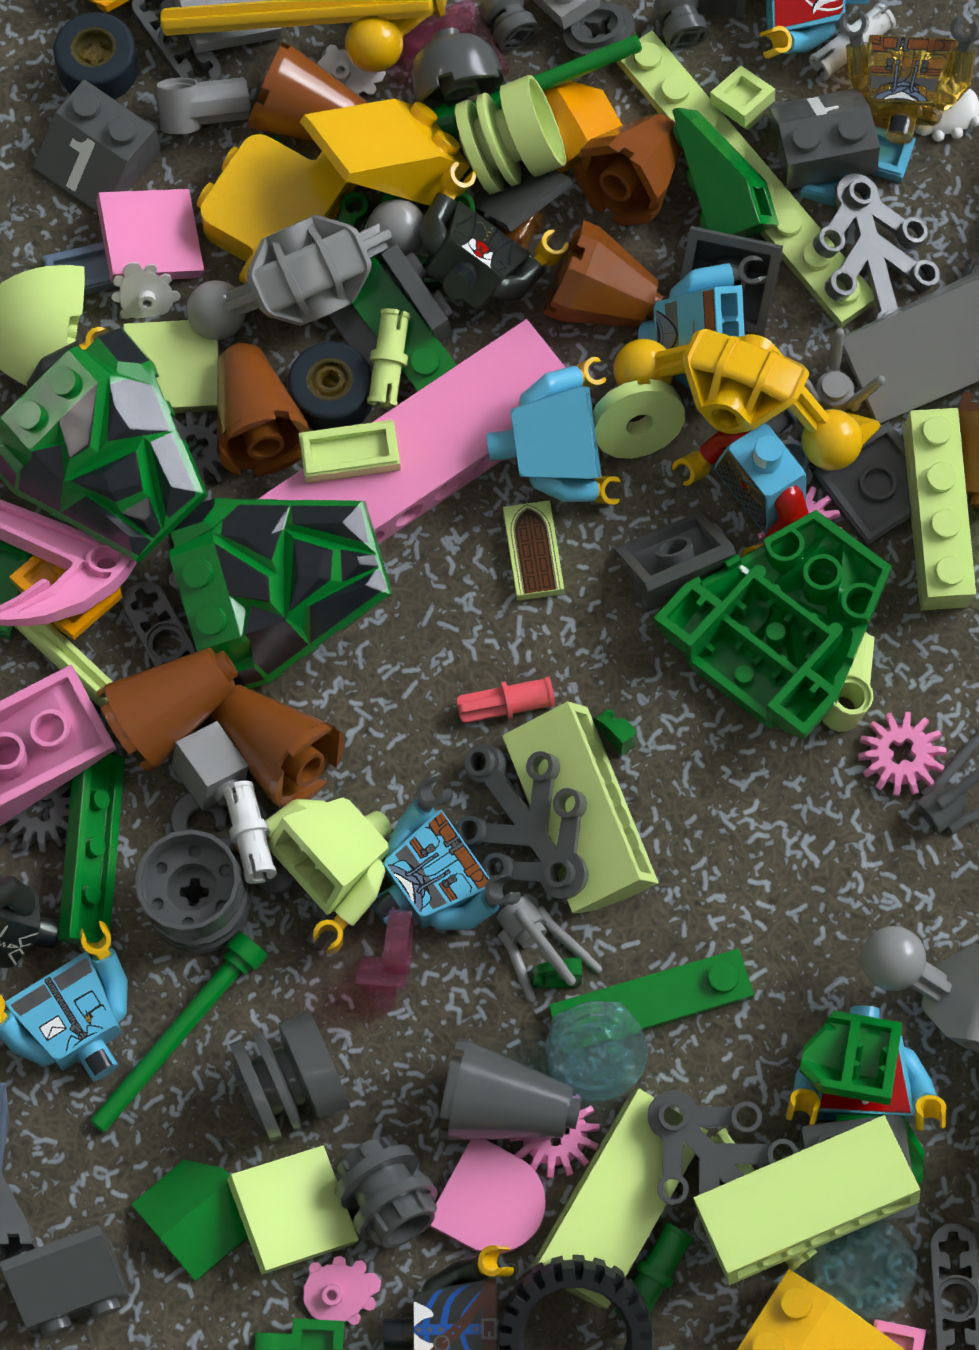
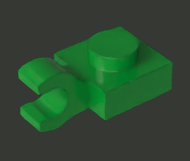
(306, 1335)

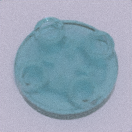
(596, 1050)
(867, 1270)

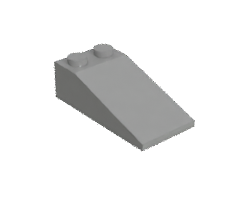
(919, 349)

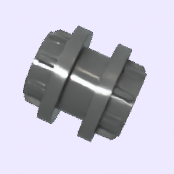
(389, 1199)

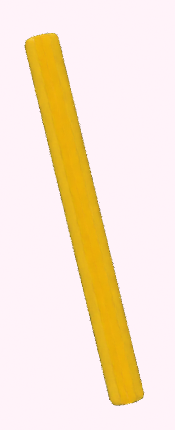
(284, 14)

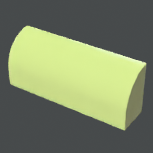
(607, 832)
(616, 1196)
(807, 1199)

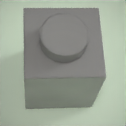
(208, 764)

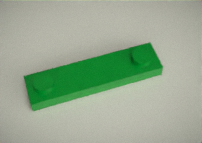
(425, 353)
(91, 850)
(675, 991)

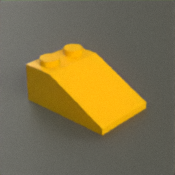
(387, 147)
(810, 1319)

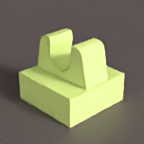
(743, 97)

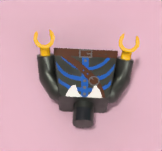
(454, 1308)

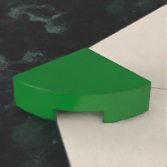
(618, 732)
(551, 979)

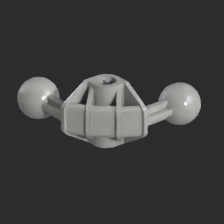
(305, 270)
(897, 960)

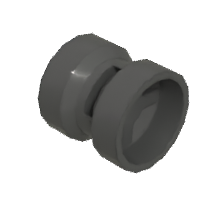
(510, 22)
(681, 22)

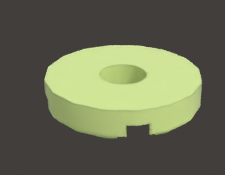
(643, 437)

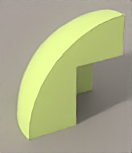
(38, 316)

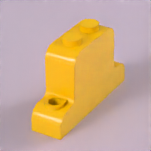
(264, 192)

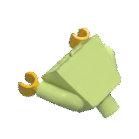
(332, 856)

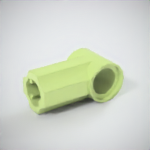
(856, 689)

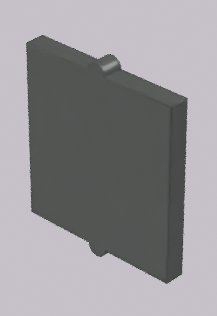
(522, 201)

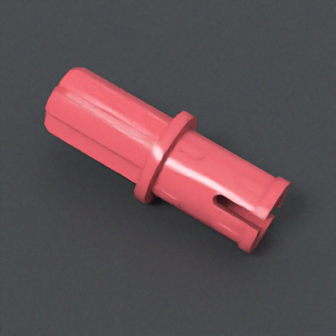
(505, 700)

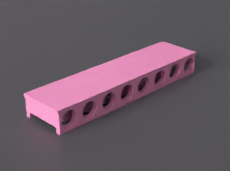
(440, 433)

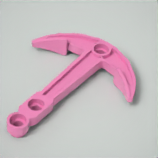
(91, 568)

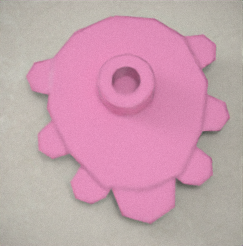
(340, 1290)

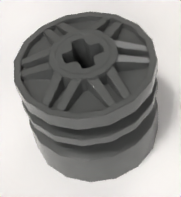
(174, 874)
(289, 1076)

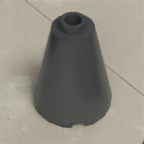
(503, 1099)

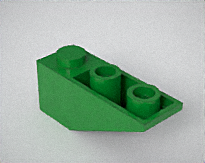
(727, 186)

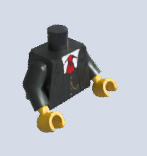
(474, 256)

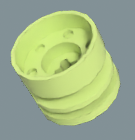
(501, 138)

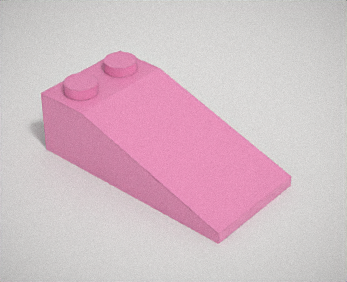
(47, 740)

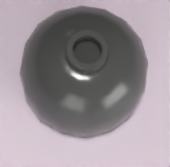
(454, 69)

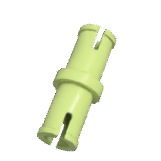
(388, 358)

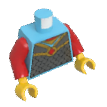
(757, 473)

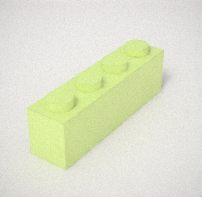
(939, 509)

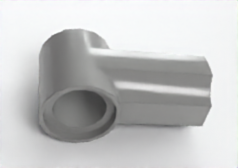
(189, 103)

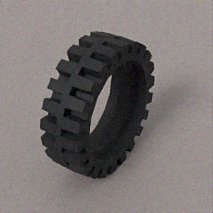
(575, 1274)

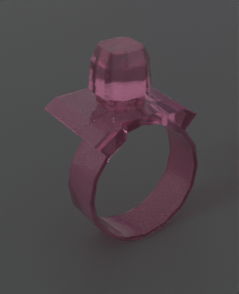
(389, 973)

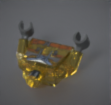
(910, 77)

